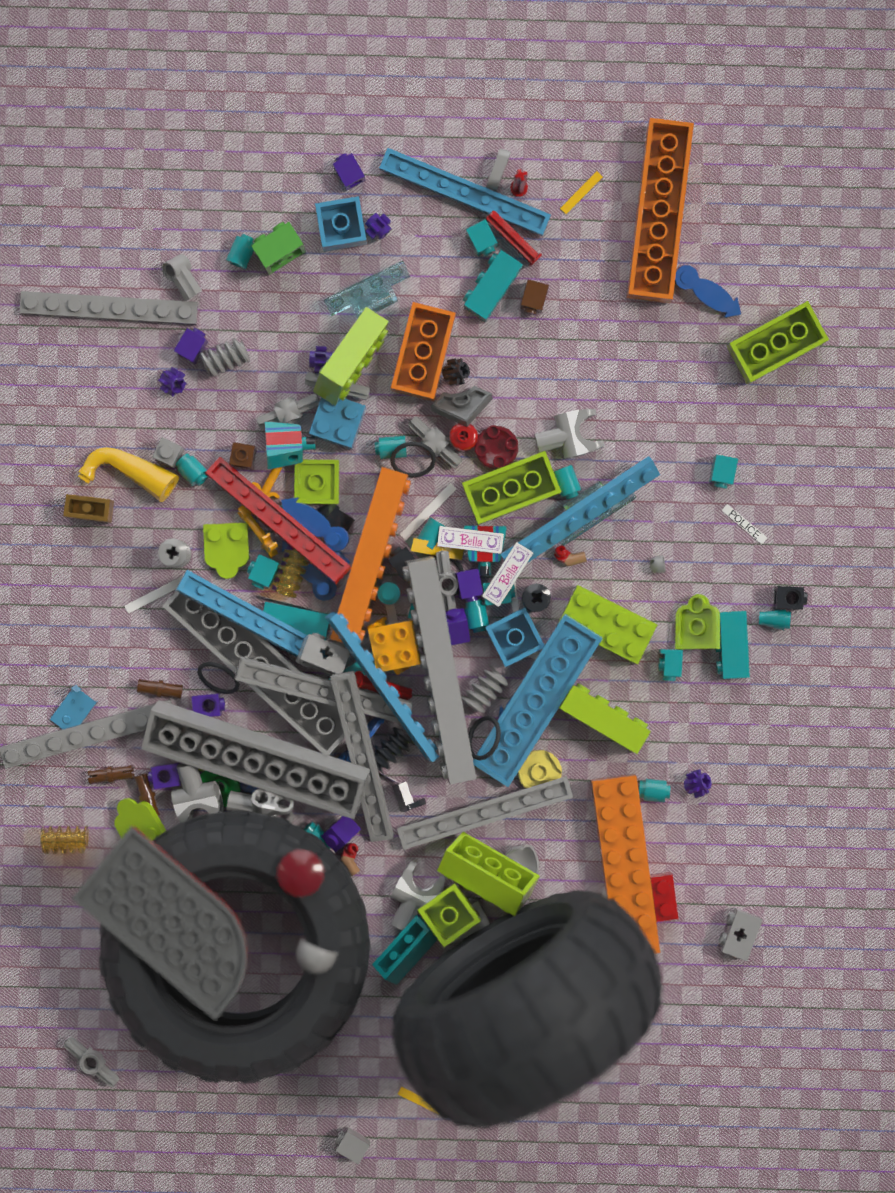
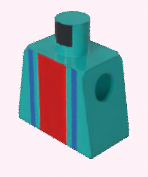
(285, 444)
(485, 558)

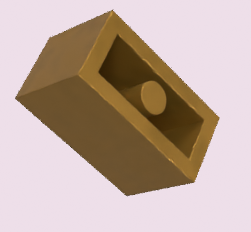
(88, 508)

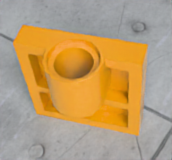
(394, 646)

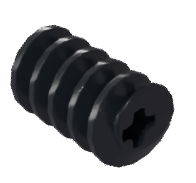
(527, 597)
(391, 748)

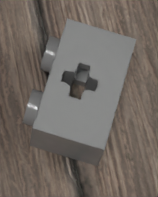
(311, 657)
(743, 945)

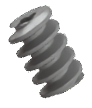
(225, 357)
(170, 545)
(484, 690)

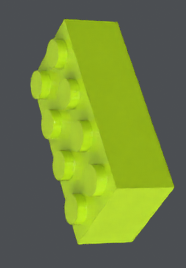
(777, 342)
(351, 357)
(511, 488)
(621, 629)
(605, 719)
(488, 873)

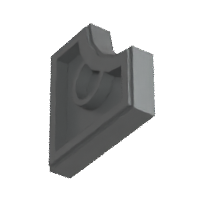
(462, 406)

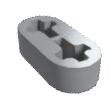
(498, 169)

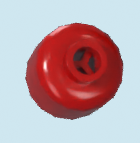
(466, 444)

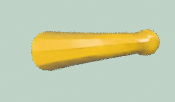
(147, 475)

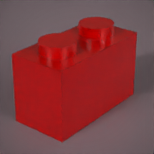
(664, 896)

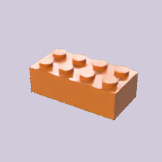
(423, 351)

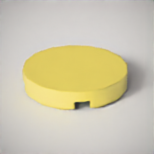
(539, 768)

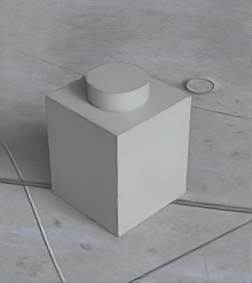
(168, 452)
(352, 1145)

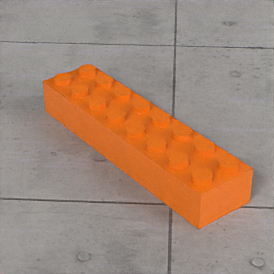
(660, 210)
(372, 550)
(625, 850)

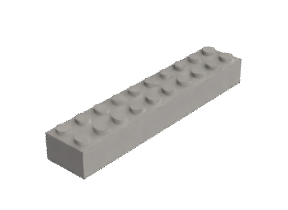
(229, 642)
(440, 670)
(255, 759)

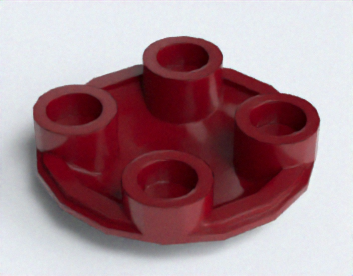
(496, 447)
(300, 873)

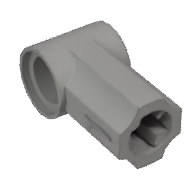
(178, 270)

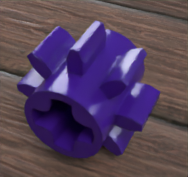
(378, 226)
(319, 358)
(172, 381)
(697, 783)

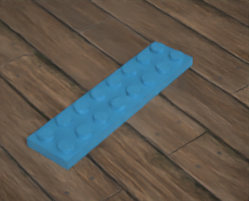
(538, 699)

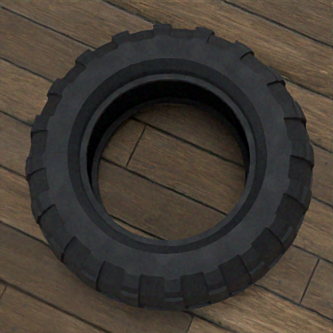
(528, 1010)
(265, 1040)

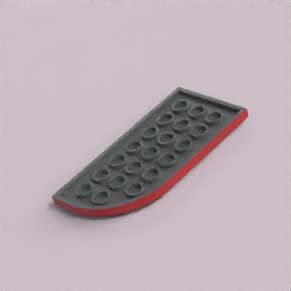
(168, 920)

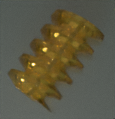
(290, 574)
(64, 840)

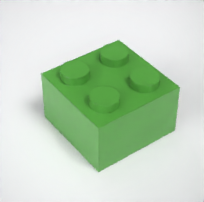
(278, 247)

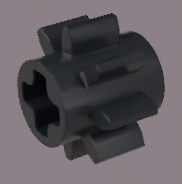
(455, 371)

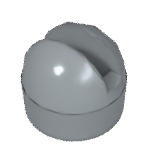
(657, 564)

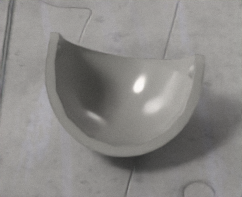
(526, 856)
(314, 959)

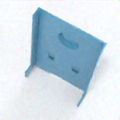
(73, 709)

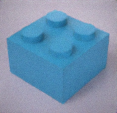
(341, 224)
(338, 423)
(515, 637)

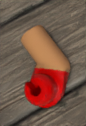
(567, 557)
(348, 856)

